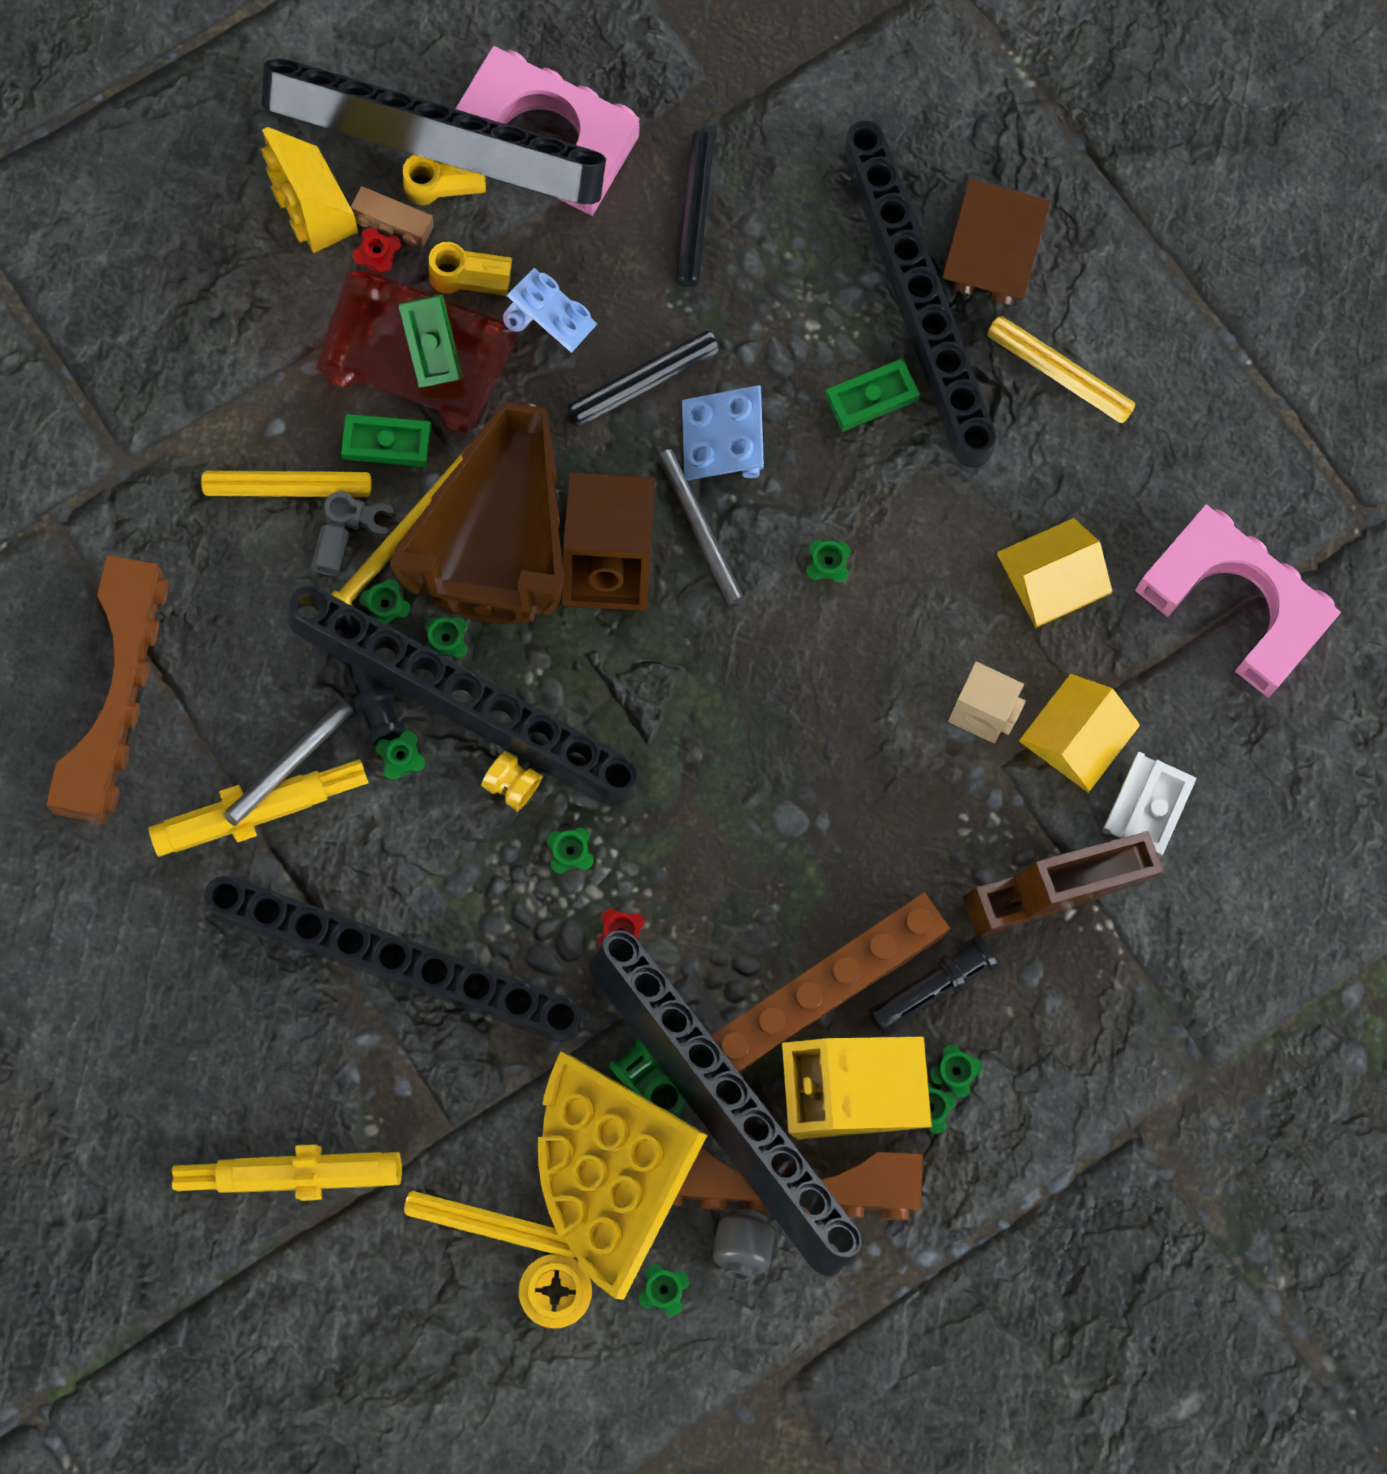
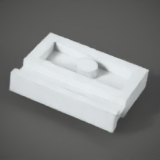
(1150, 801)

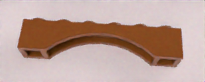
(87, 775)
(831, 983)
(880, 1183)

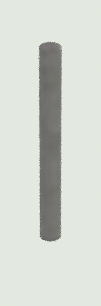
(700, 527)
(288, 763)

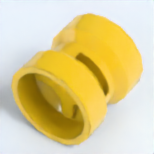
(511, 780)

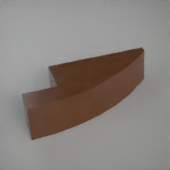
(1062, 883)

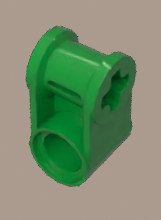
(644, 1076)

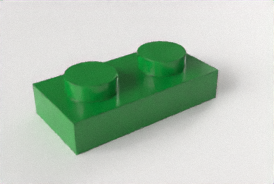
(430, 340)
(872, 395)
(386, 440)

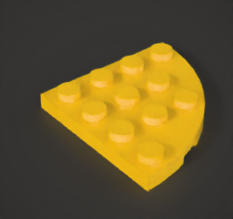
(609, 1170)

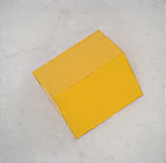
(1057, 571)
(1081, 730)

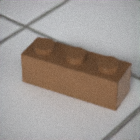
(392, 217)

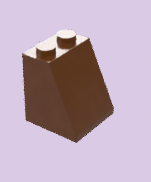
(995, 241)
(608, 541)

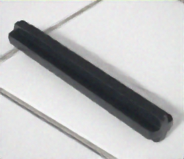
(695, 209)
(642, 378)

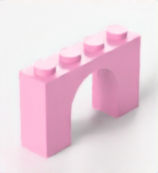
(511, 86)
(1214, 547)

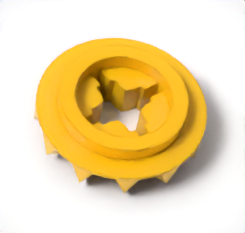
(540, 1275)

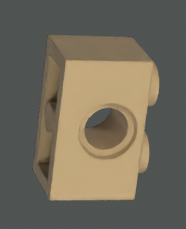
(988, 703)

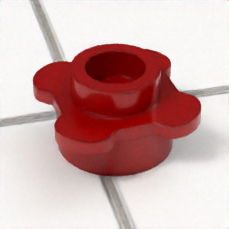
(381, 261)
(613, 921)

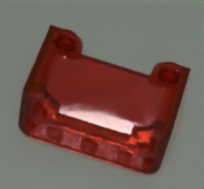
(371, 347)

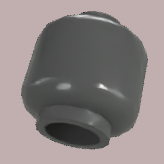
(744, 1244)

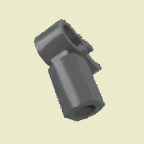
(341, 513)

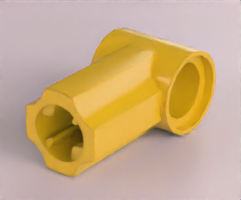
(445, 180)
(473, 273)

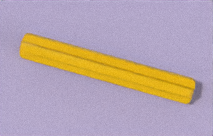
(1061, 369)
(285, 483)
(486, 1223)

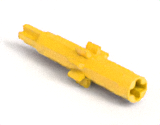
(287, 798)
(305, 1173)

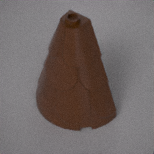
(492, 526)

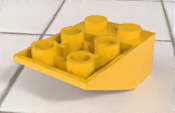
(307, 191)
(855, 1086)

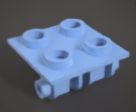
(540, 299)
(723, 434)

